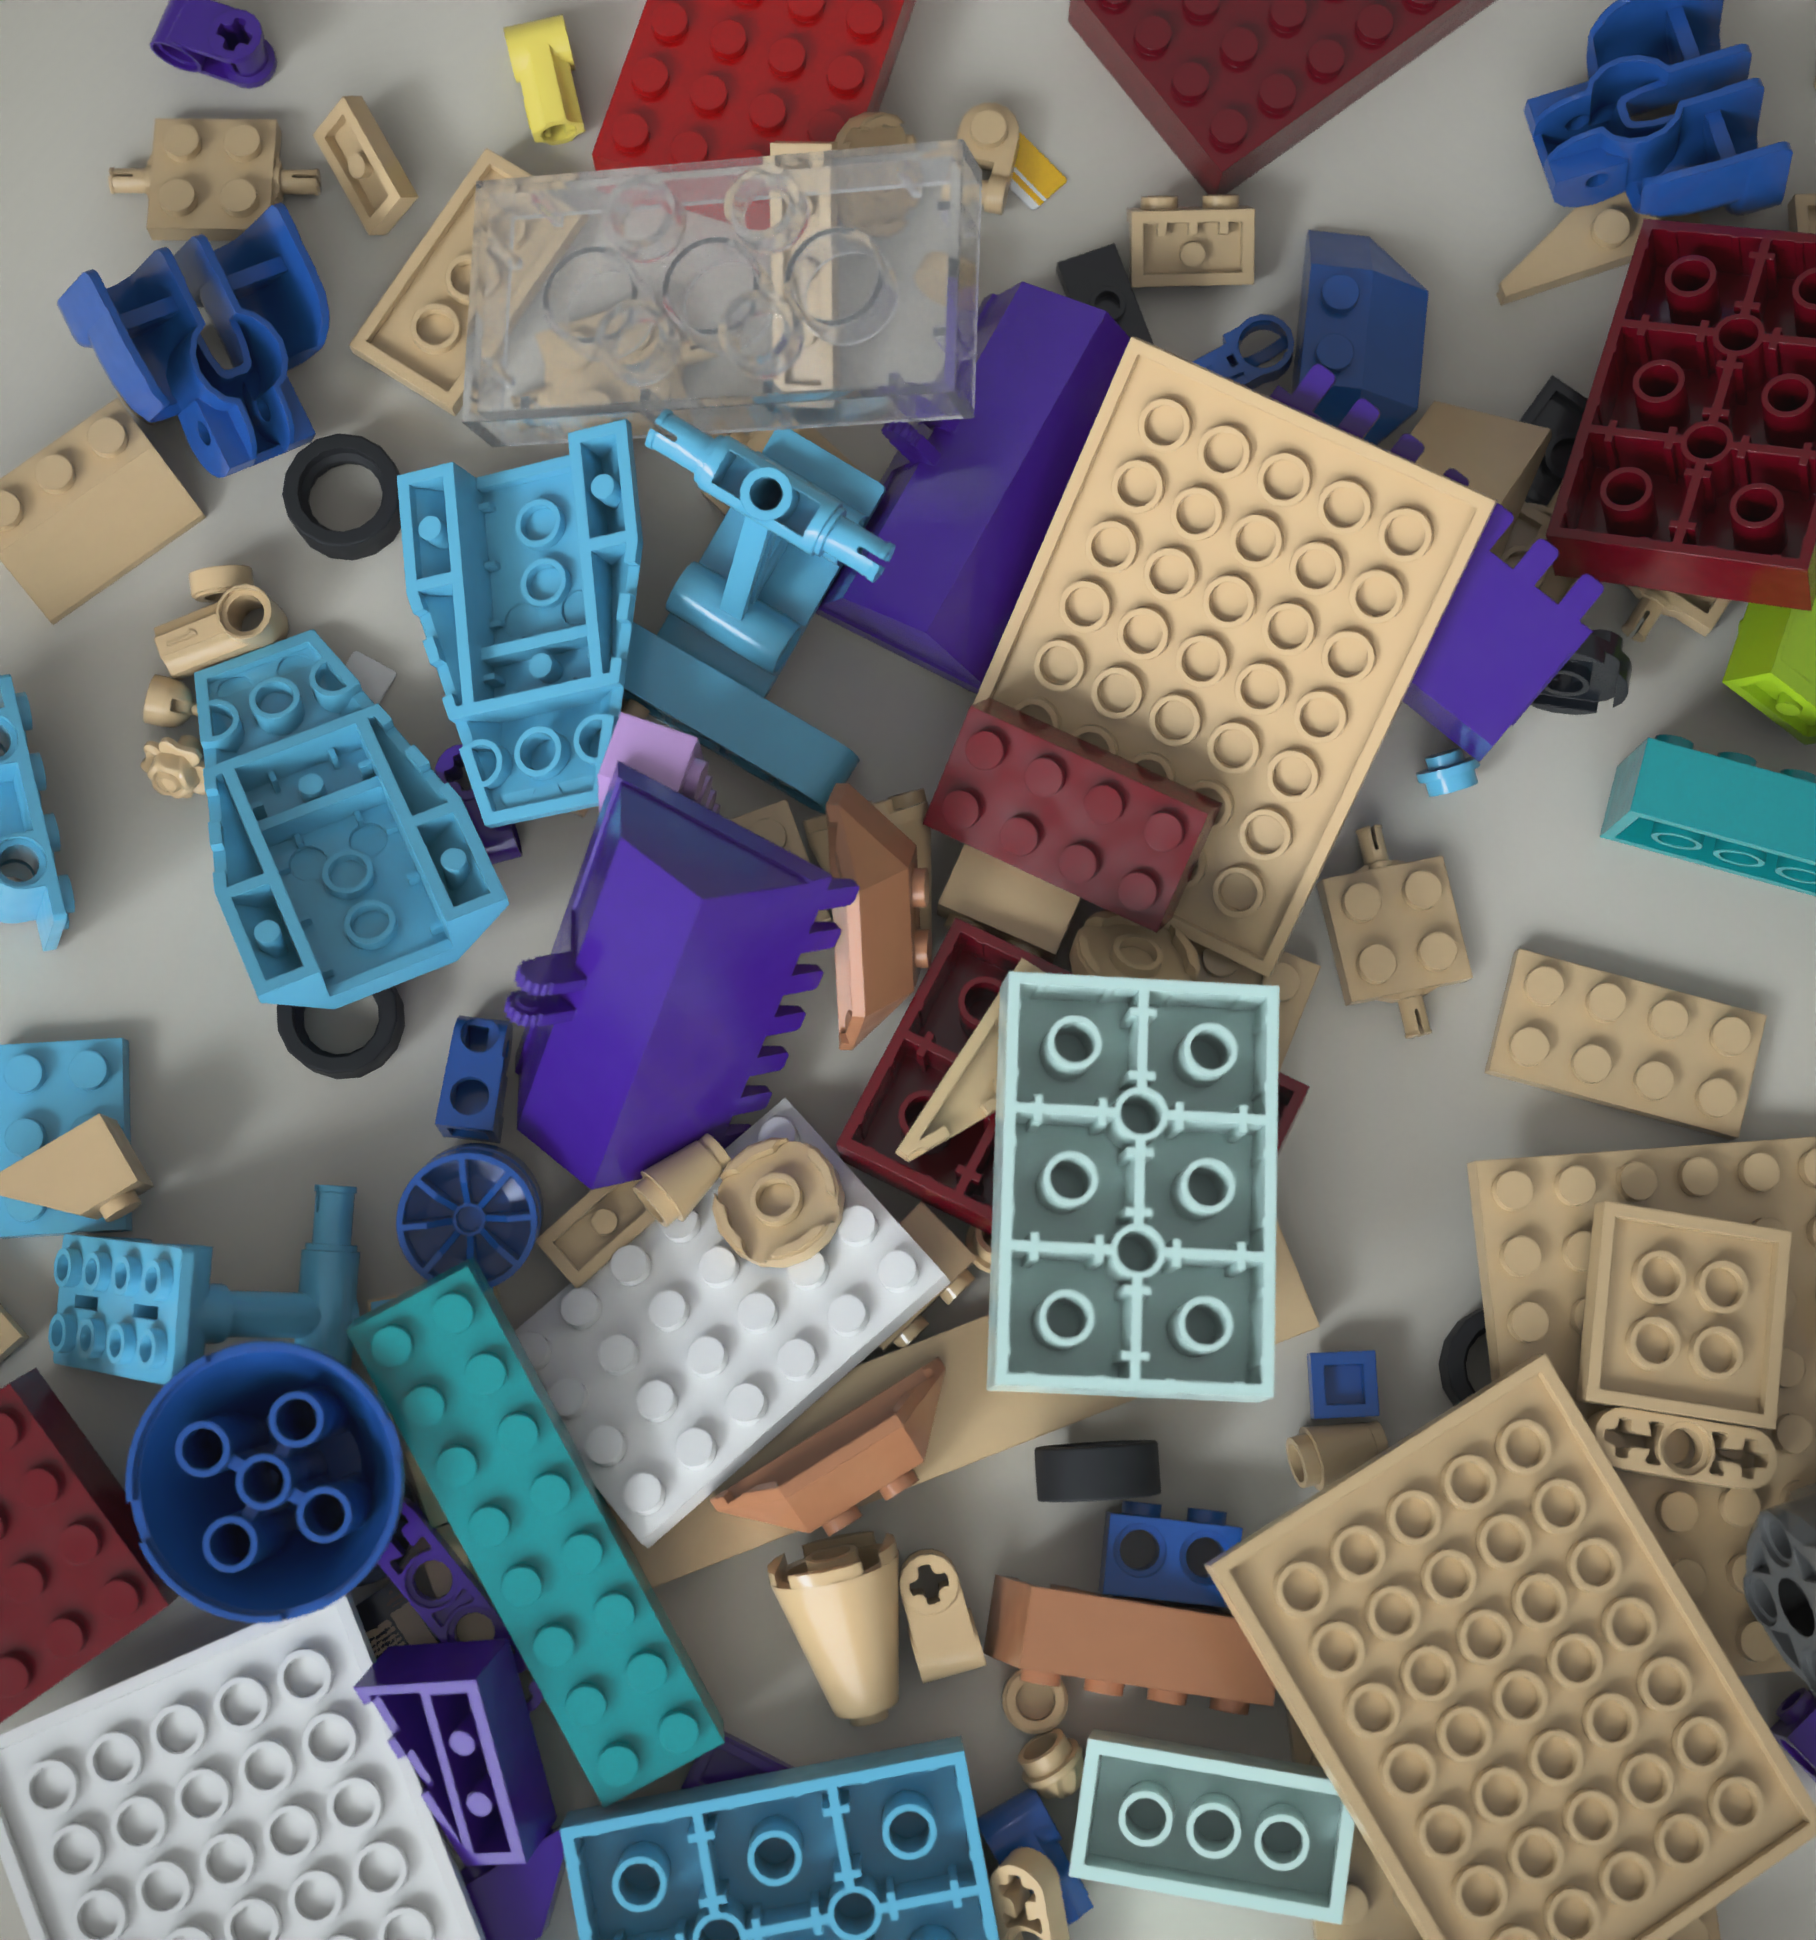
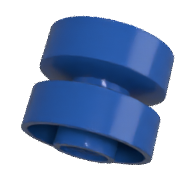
(470, 1205)

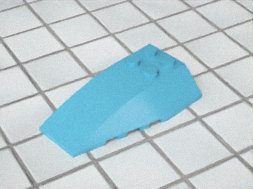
(529, 614)
(331, 832)

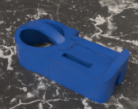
(1230, 364)

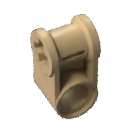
(942, 1625)

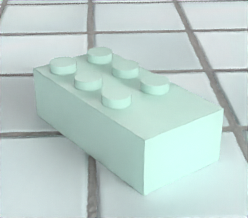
(1212, 1826)

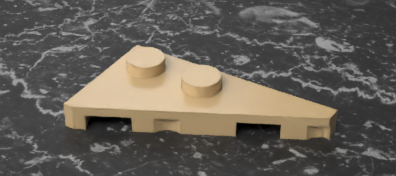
(1580, 246)
(967, 1089)

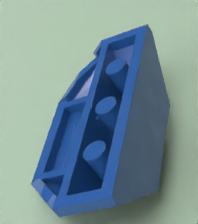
(1364, 325)

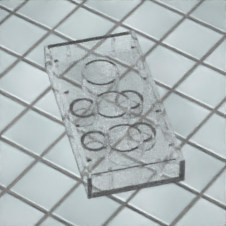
(726, 294)

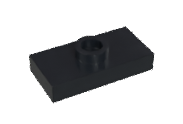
(1102, 282)

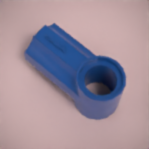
(1027, 1823)

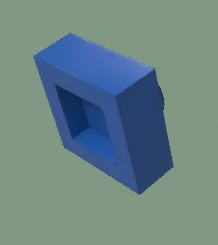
(1343, 1384)

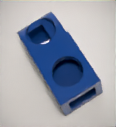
(475, 1080)

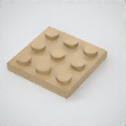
(1684, 1315)

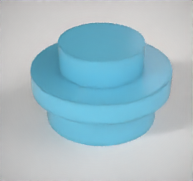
(1448, 772)

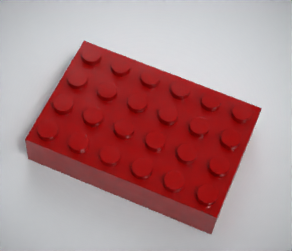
(745, 74)

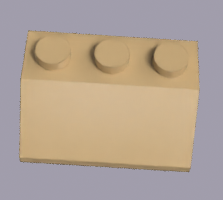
(89, 511)

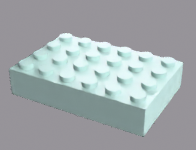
(1134, 1188)

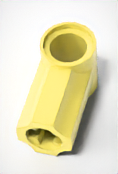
(543, 66)

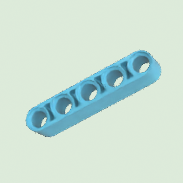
(735, 721)

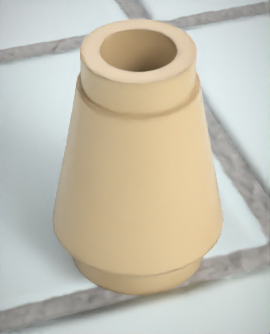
(681, 1180)
(1331, 1451)

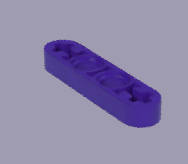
(463, 1598)

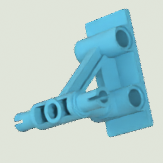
(776, 551)
(26, 833)
(152, 1309)

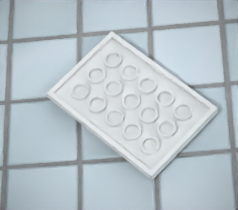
(698, 1358)

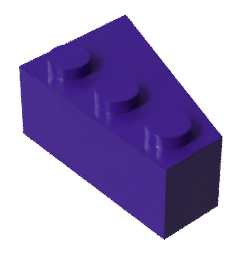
(471, 1742)

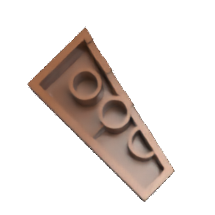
(1124, 1644)

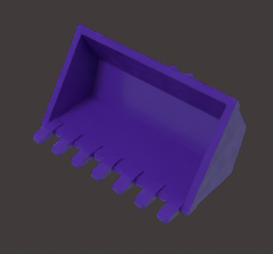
(981, 491)
(1499, 631)
(664, 984)

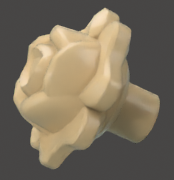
(175, 766)

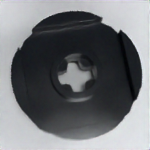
(1590, 676)

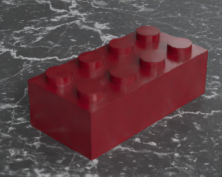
(1071, 813)

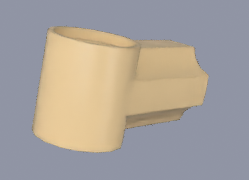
(216, 632)

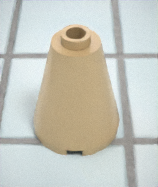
(846, 1619)

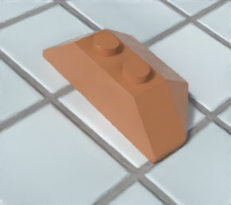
(881, 930)
(845, 1461)

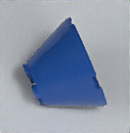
(265, 1481)

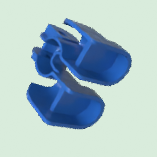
(1670, 166)
(266, 313)

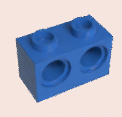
(1167, 1573)

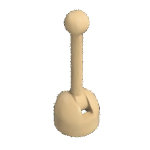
(168, 702)

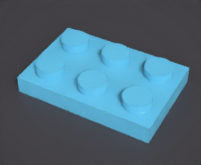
(45, 1095)

